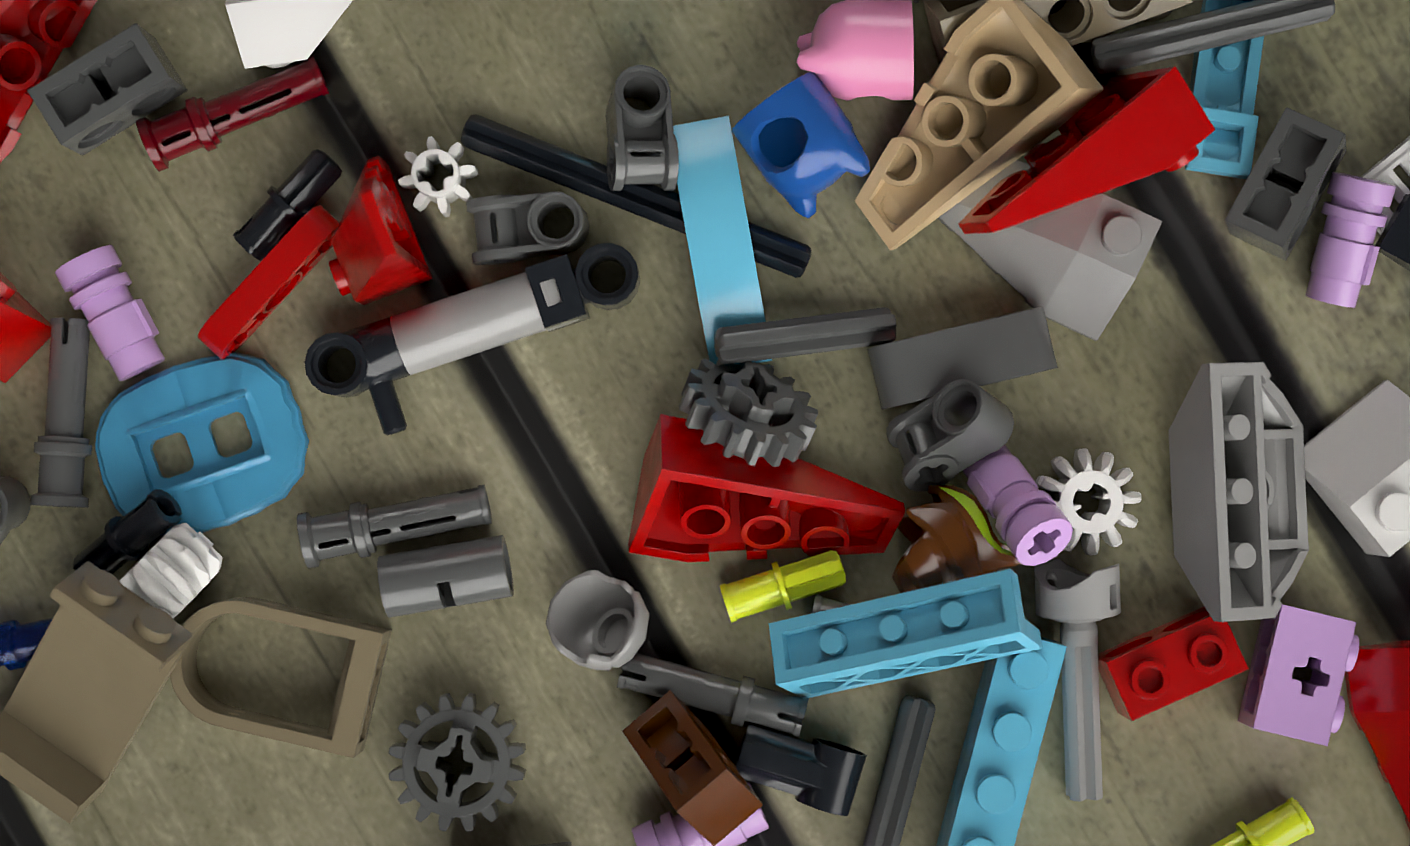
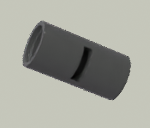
(445, 576)

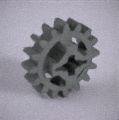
(748, 411)
(429, 758)

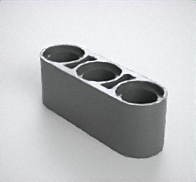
(976, 351)

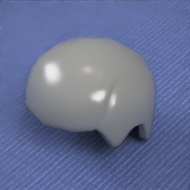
(597, 621)

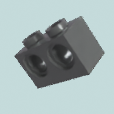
(107, 90)
(1286, 183)

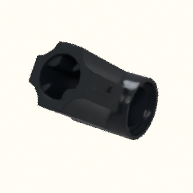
(815, 772)

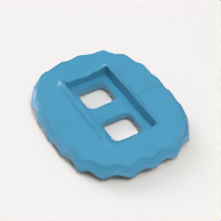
(187, 402)

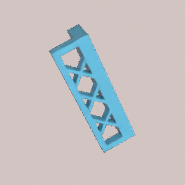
(902, 635)

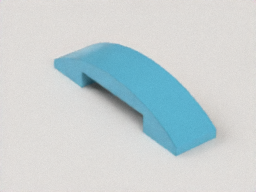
(1226, 89)
(717, 228)

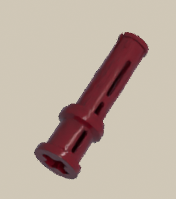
(196, 122)

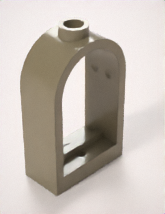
(354, 695)

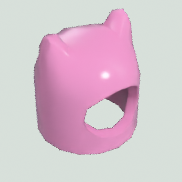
(862, 49)

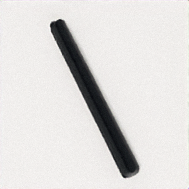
(591, 179)

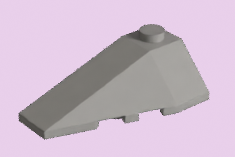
(1067, 260)

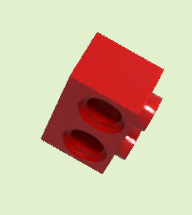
(1169, 663)

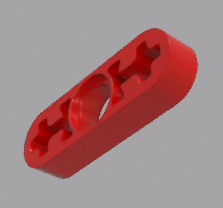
(269, 283)

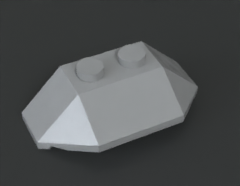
(1238, 491)

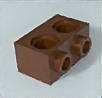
(692, 768)

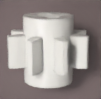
(424, 168)

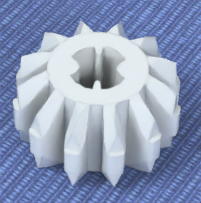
(1108, 491)
(174, 569)

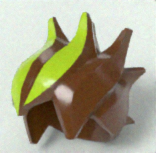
(948, 541)

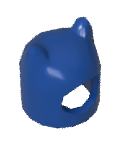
(801, 142)

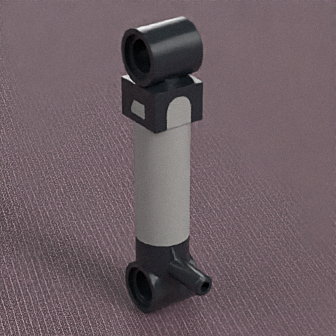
(467, 323)

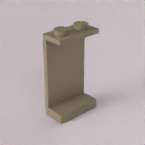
(86, 690)

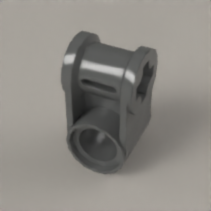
(641, 142)
(521, 227)
(949, 433)

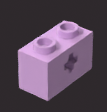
(1302, 707)

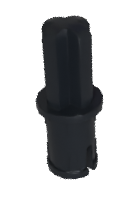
(288, 204)
(129, 535)

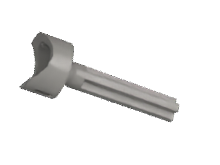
(1078, 603)

